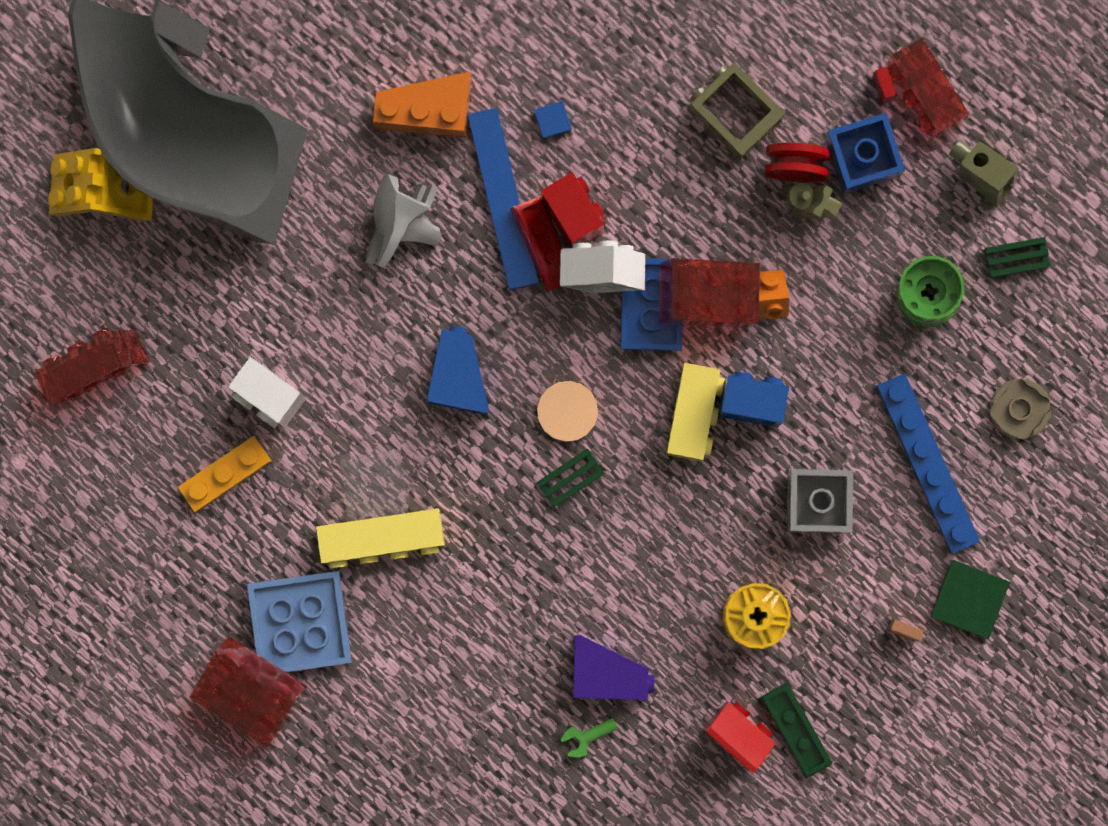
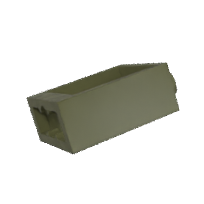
(751, 139)

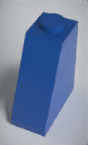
(457, 374)

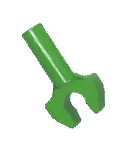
(587, 736)

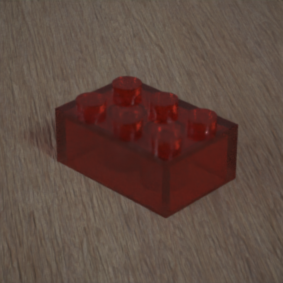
(709, 293)
(248, 691)

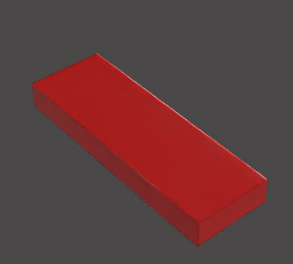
(540, 240)

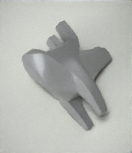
(400, 220)

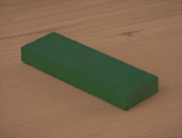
(796, 730)

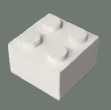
(602, 268)
(267, 392)

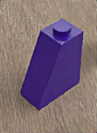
(607, 674)

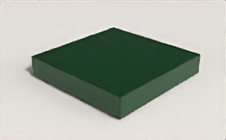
(970, 599)

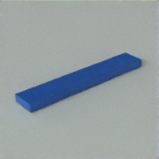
(501, 197)

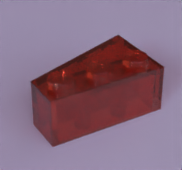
(90, 364)

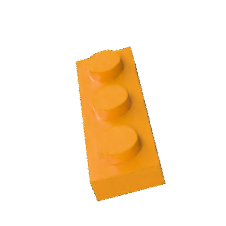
(224, 474)

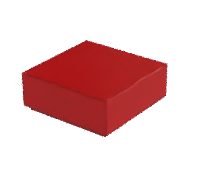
(883, 85)

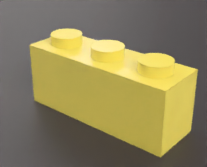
(695, 412)

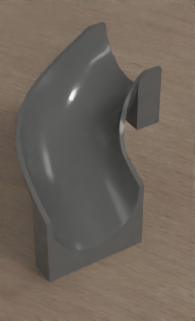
(171, 133)

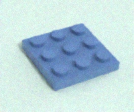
(300, 621)

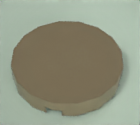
(1015, 417)

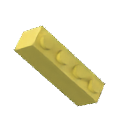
(379, 537)

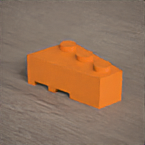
(426, 107)

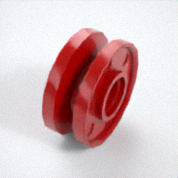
(796, 162)

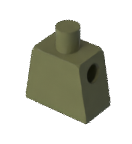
(991, 180)

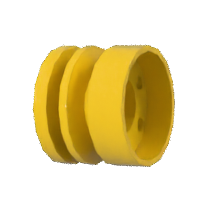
(742, 603)

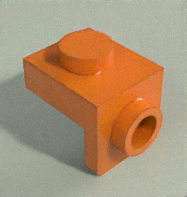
(773, 295)

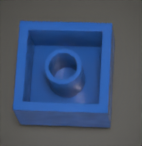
(864, 153)
(754, 400)

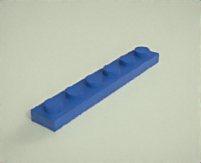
(927, 463)

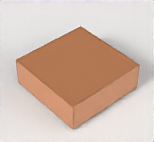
(905, 630)

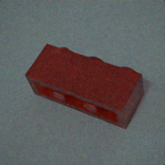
(927, 88)

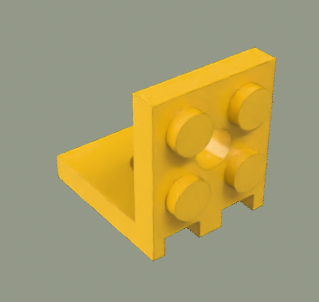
(89, 183)

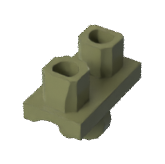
(813, 201)

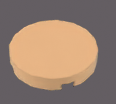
(567, 411)

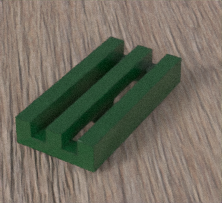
(1042, 252)
(592, 463)

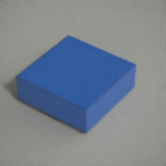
(553, 120)

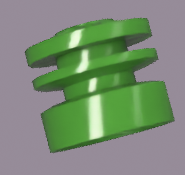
(939, 277)

